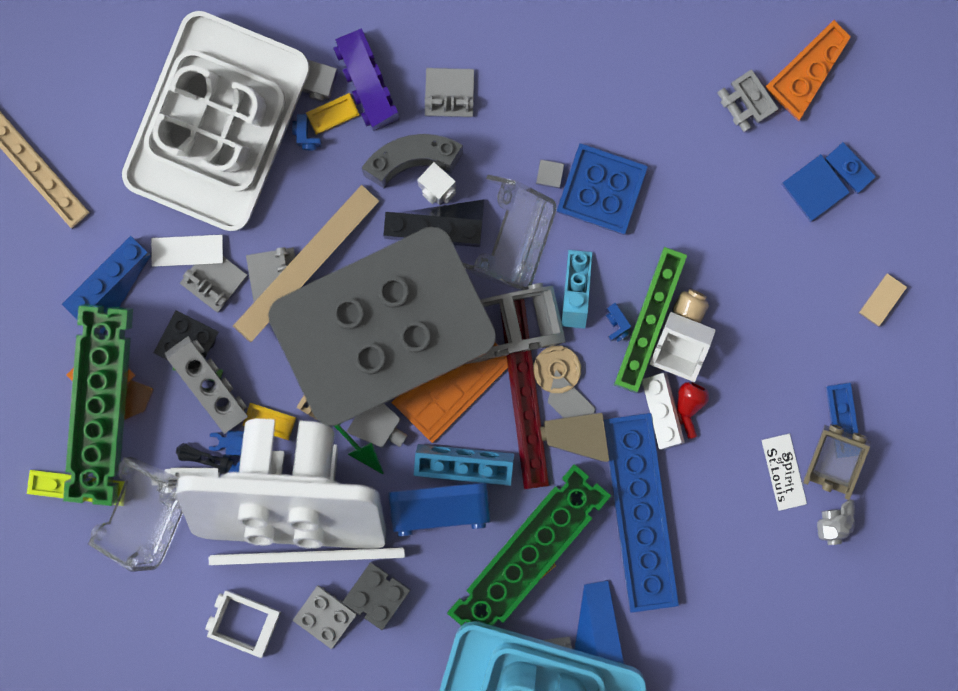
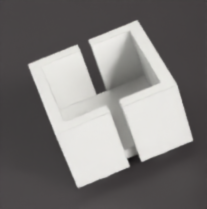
(682, 347)

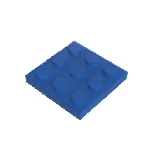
(602, 189)

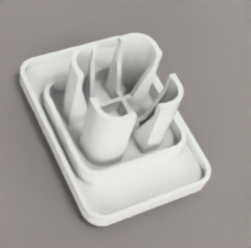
(215, 121)
(281, 509)

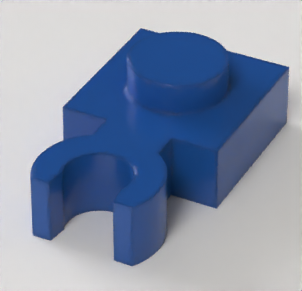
(232, 442)

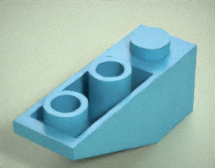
(576, 289)

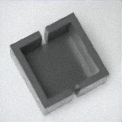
(376, 596)

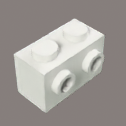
(437, 185)

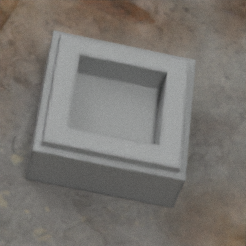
(550, 174)

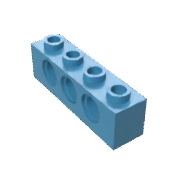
(463, 464)

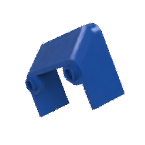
(439, 508)

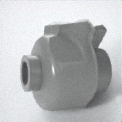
(837, 523)

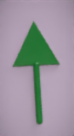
(363, 454)

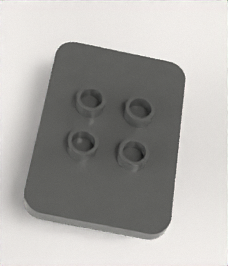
(381, 326)

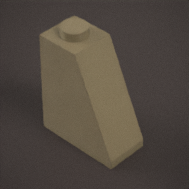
(578, 435)

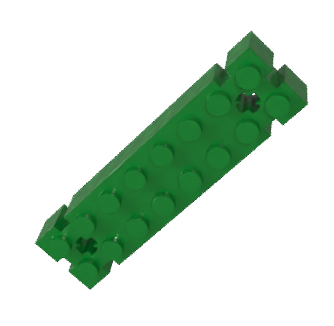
(98, 404)
(531, 550)

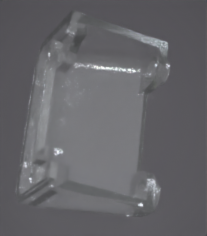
(141, 519)

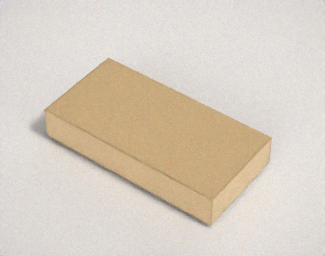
(882, 300)

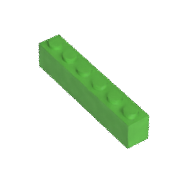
(650, 320)

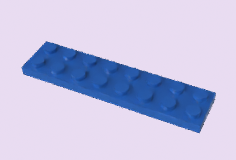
(640, 513)

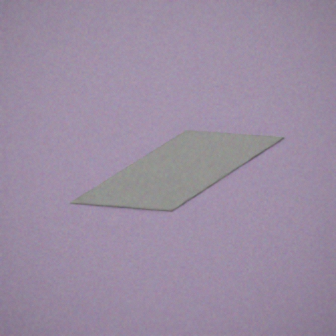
(570, 402)

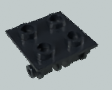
(181, 327)

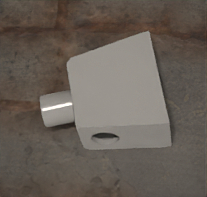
(378, 427)

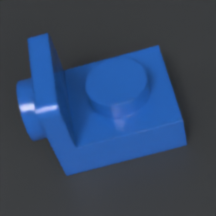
(617, 318)

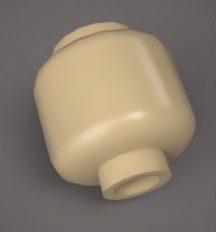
(691, 305)

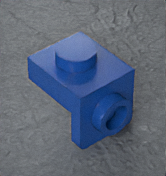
(300, 129)

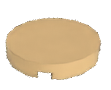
(545, 369)

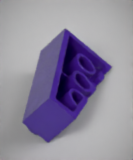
(366, 79)

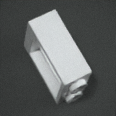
(266, 633)

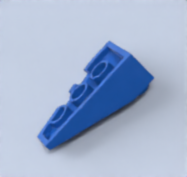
(597, 623)

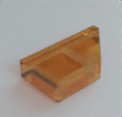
(137, 399)

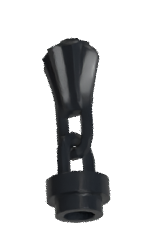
(188, 453)

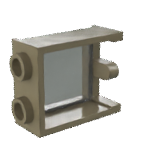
(837, 460)

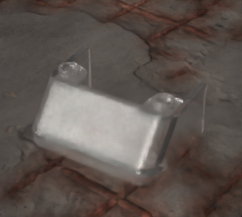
(520, 235)

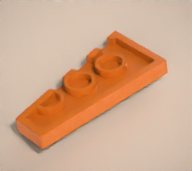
(806, 72)

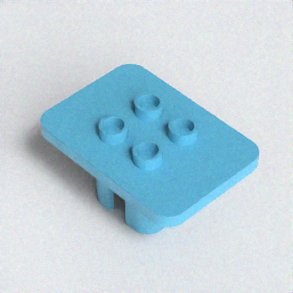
(508, 661)

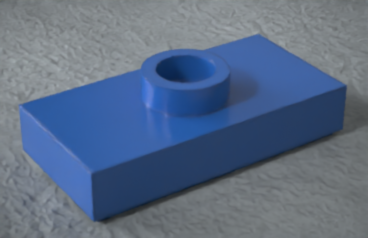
(850, 167)

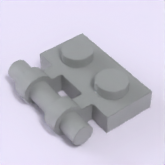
(753, 96)

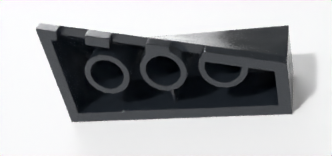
(458, 220)

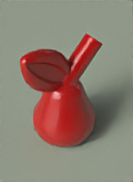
(690, 400)

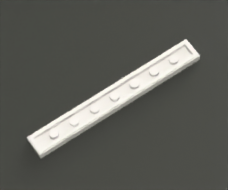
(306, 556)

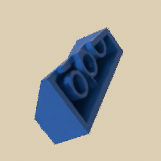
(111, 280)

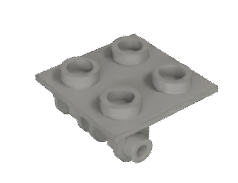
(449, 92)
(266, 267)
(213, 282)
(324, 617)

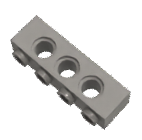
(226, 416)

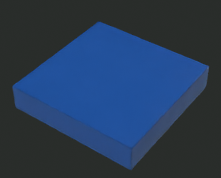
(815, 188)

